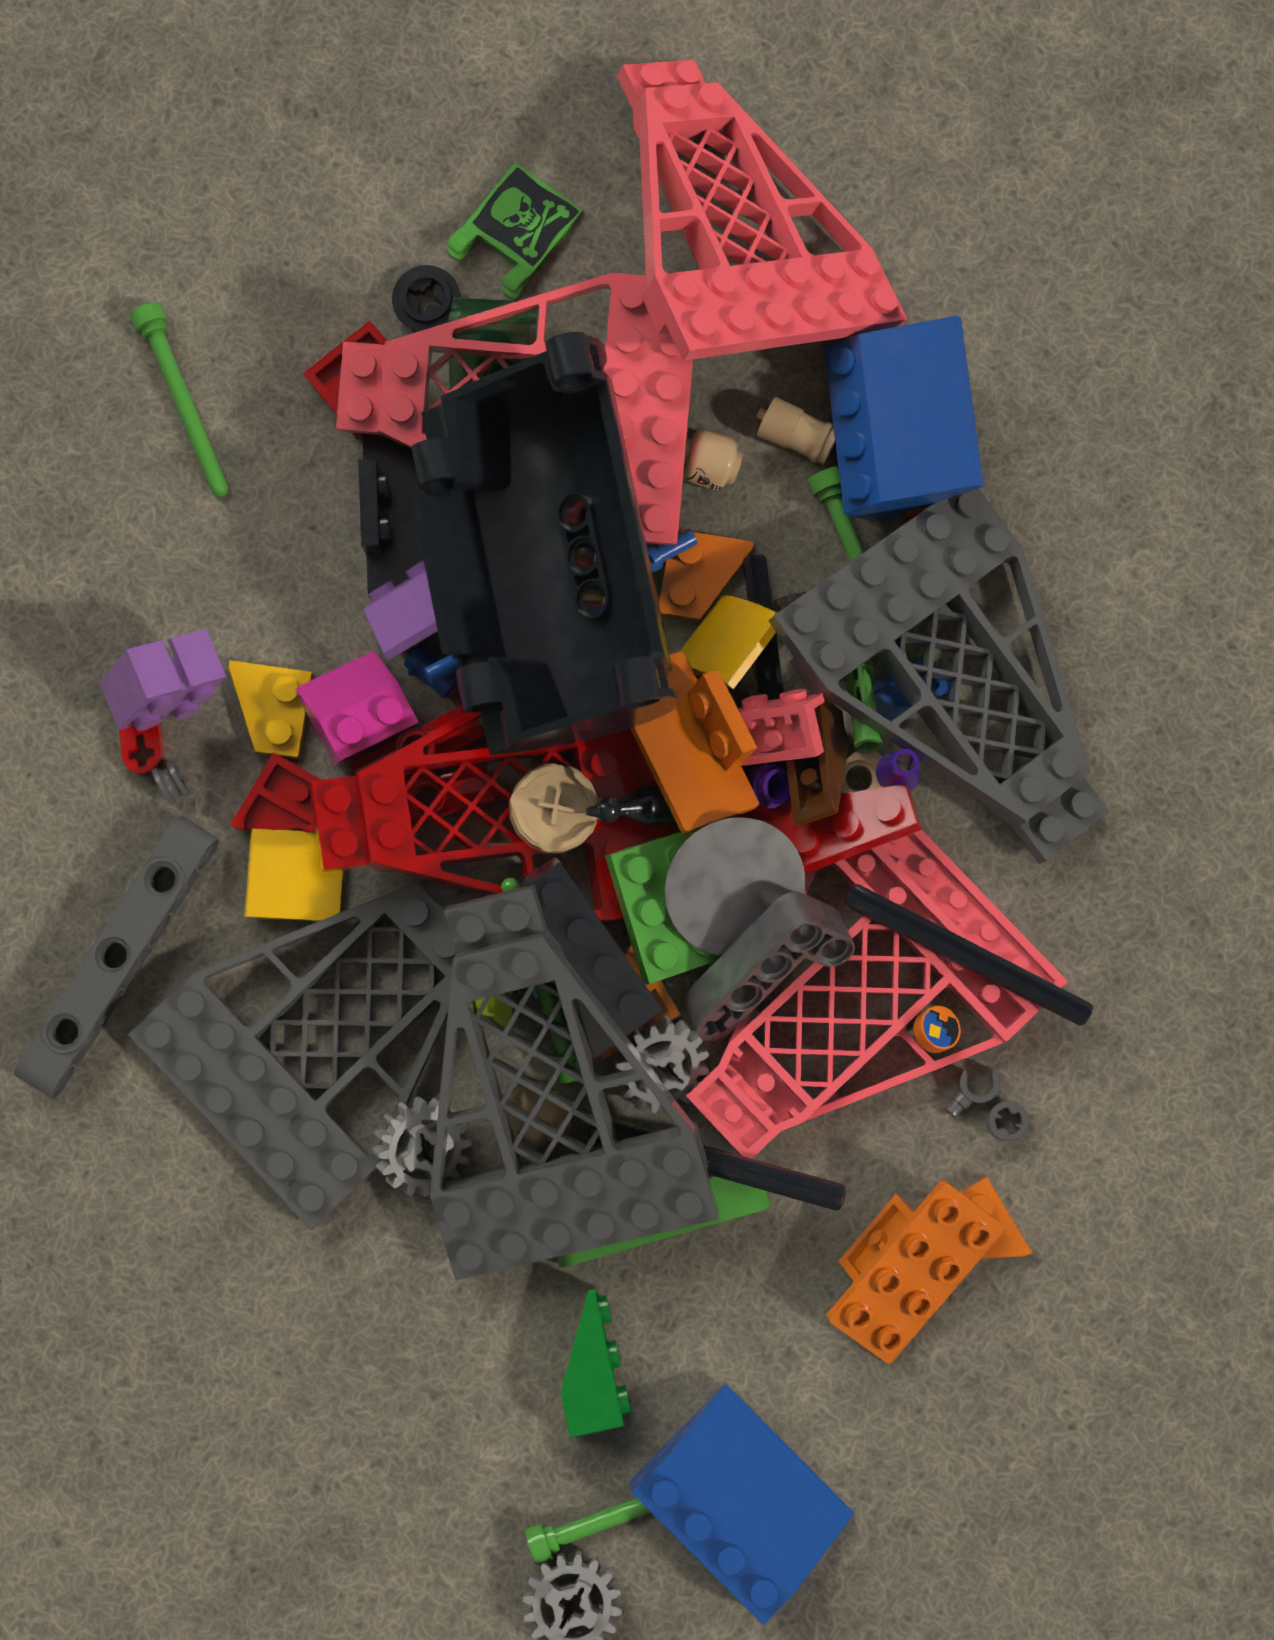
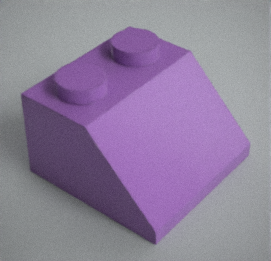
(402, 613)

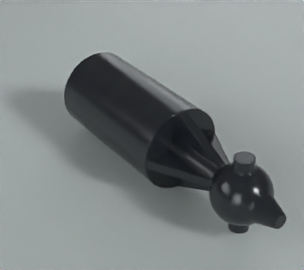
(642, 805)

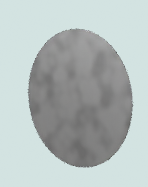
(729, 879)

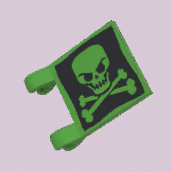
(519, 221)

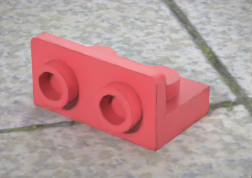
(783, 726)

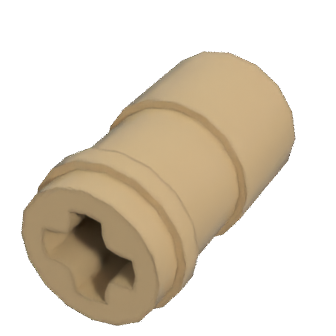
(793, 429)

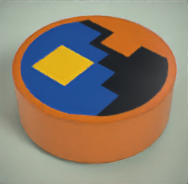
(937, 1029)

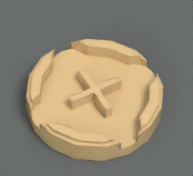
(551, 807)

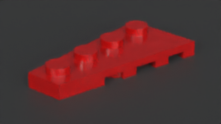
(862, 823)

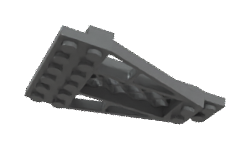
(896, 588)
(249, 1089)
(573, 1197)

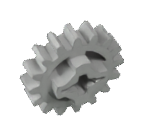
(660, 1047)
(402, 1147)
(553, 1592)

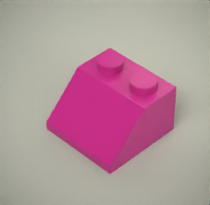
(356, 707)

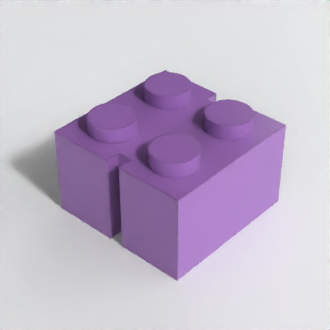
(150, 685)

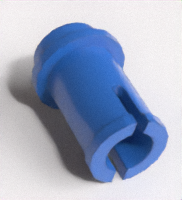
(422, 658)

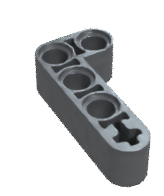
(762, 957)

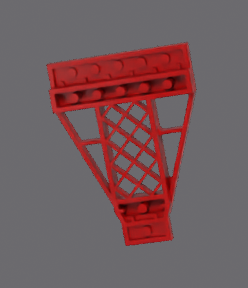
(369, 823)

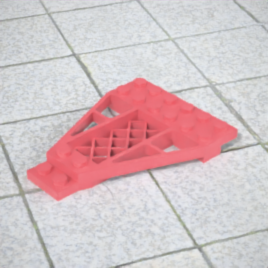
(759, 301)
(388, 387)
(756, 1098)

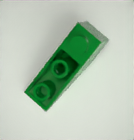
(589, 1385)

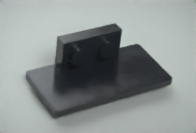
(387, 511)

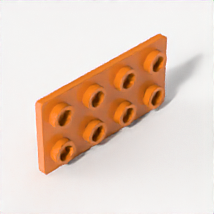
(699, 750)
(909, 1267)

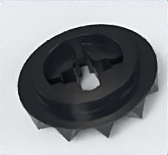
(419, 281)

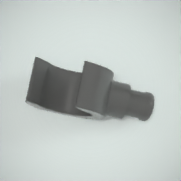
(965, 1098)

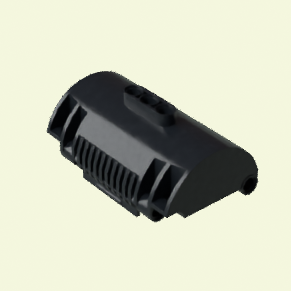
(514, 553)

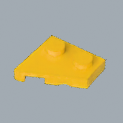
(271, 706)

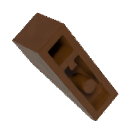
(818, 780)

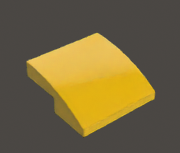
(729, 639)
(288, 878)

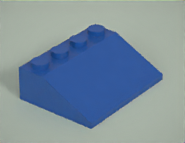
(903, 418)
(742, 1502)

